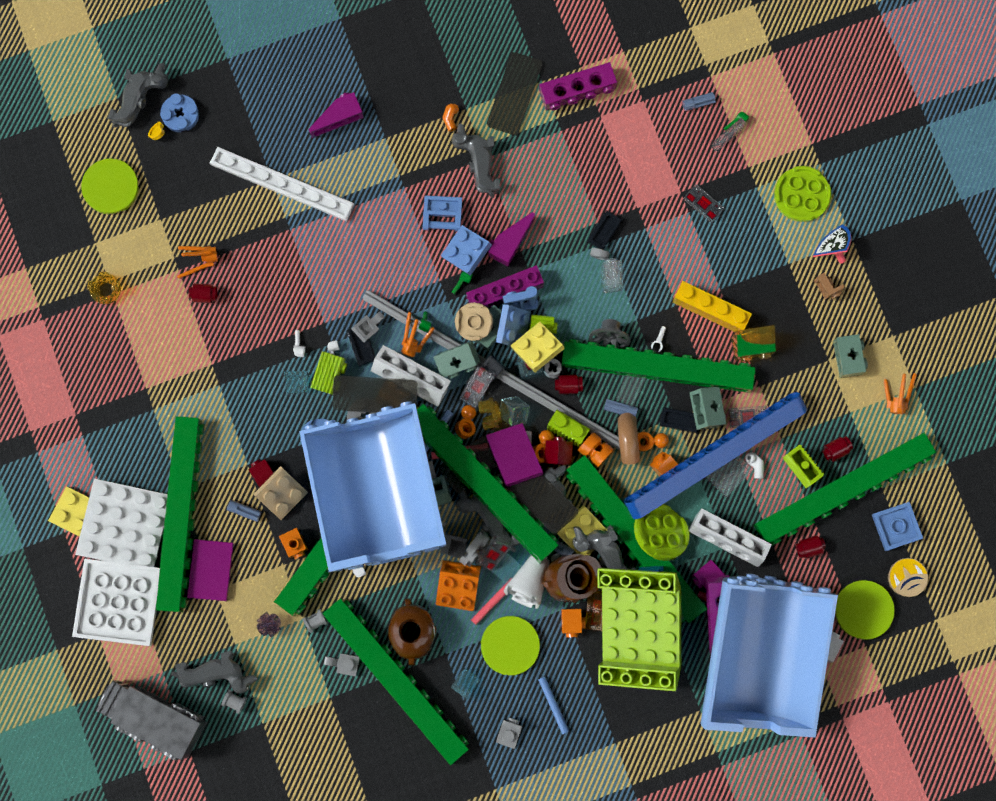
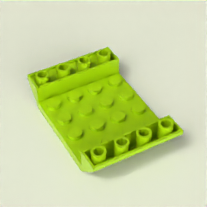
(640, 629)

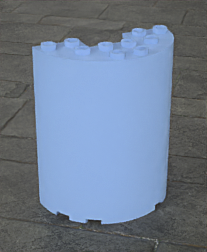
(373, 488)
(768, 656)

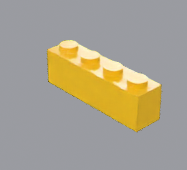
(711, 307)

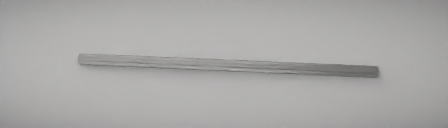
(504, 376)

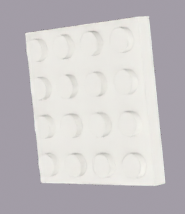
(122, 524)
(117, 602)

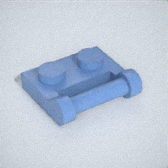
(442, 207)
(516, 299)

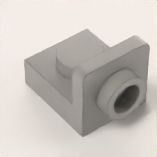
(509, 732)

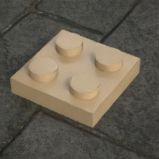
(280, 493)

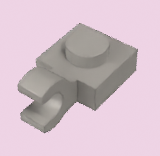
(367, 327)
(345, 664)

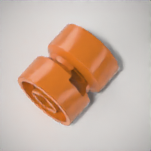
(594, 443)

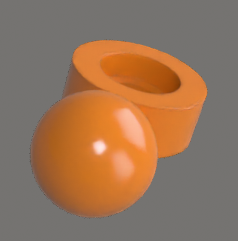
(468, 413)
(544, 435)
(660, 440)

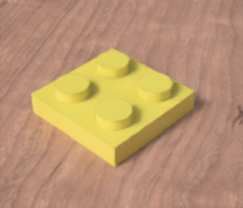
(537, 347)
(70, 511)
(586, 522)

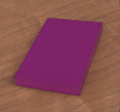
(514, 455)
(210, 570)

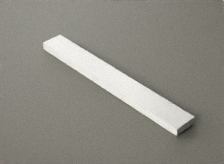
(282, 184)

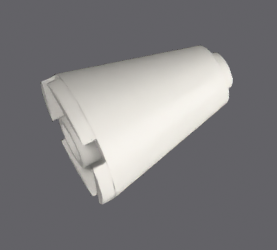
(527, 583)

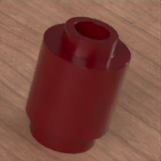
(203, 293)
(569, 384)
(837, 448)
(810, 547)

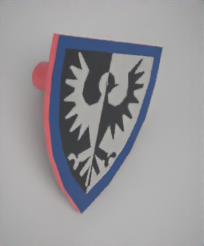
(835, 243)

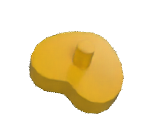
(156, 131)

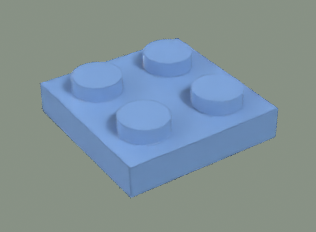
(466, 250)
(512, 324)
(897, 526)

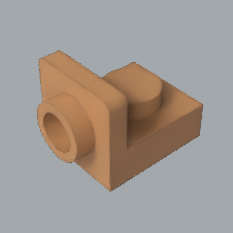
(826, 285)

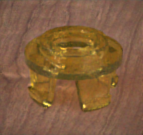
(94, 288)
(490, 406)

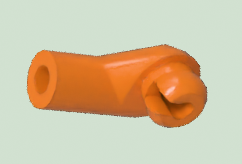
(448, 115)

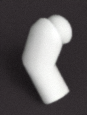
(757, 463)

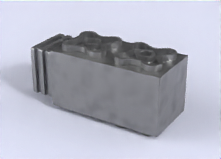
(148, 718)

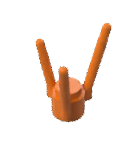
(207, 254)
(410, 345)
(899, 404)

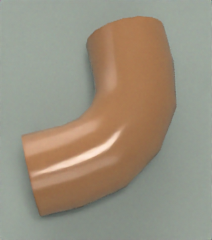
(628, 439)

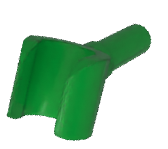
(744, 116)
(463, 278)
(425, 325)

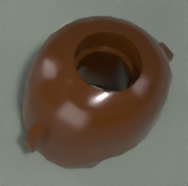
(575, 567)
(411, 649)

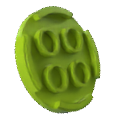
(109, 186)
(802, 194)
(662, 533)
(864, 609)
(510, 645)

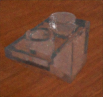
(611, 275)

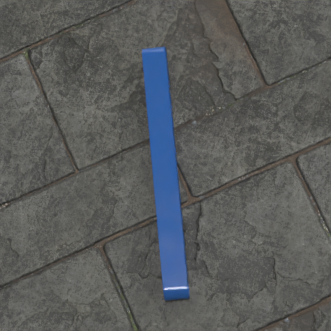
(715, 455)

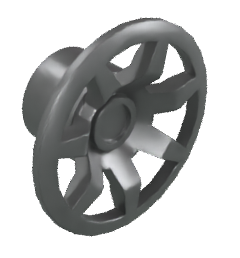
(610, 332)

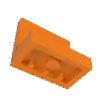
(457, 585)

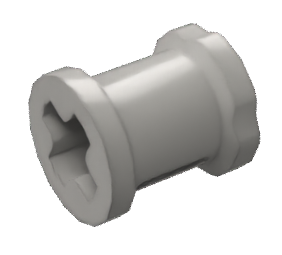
(553, 362)
(315, 621)
(234, 701)

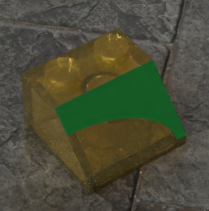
(754, 343)

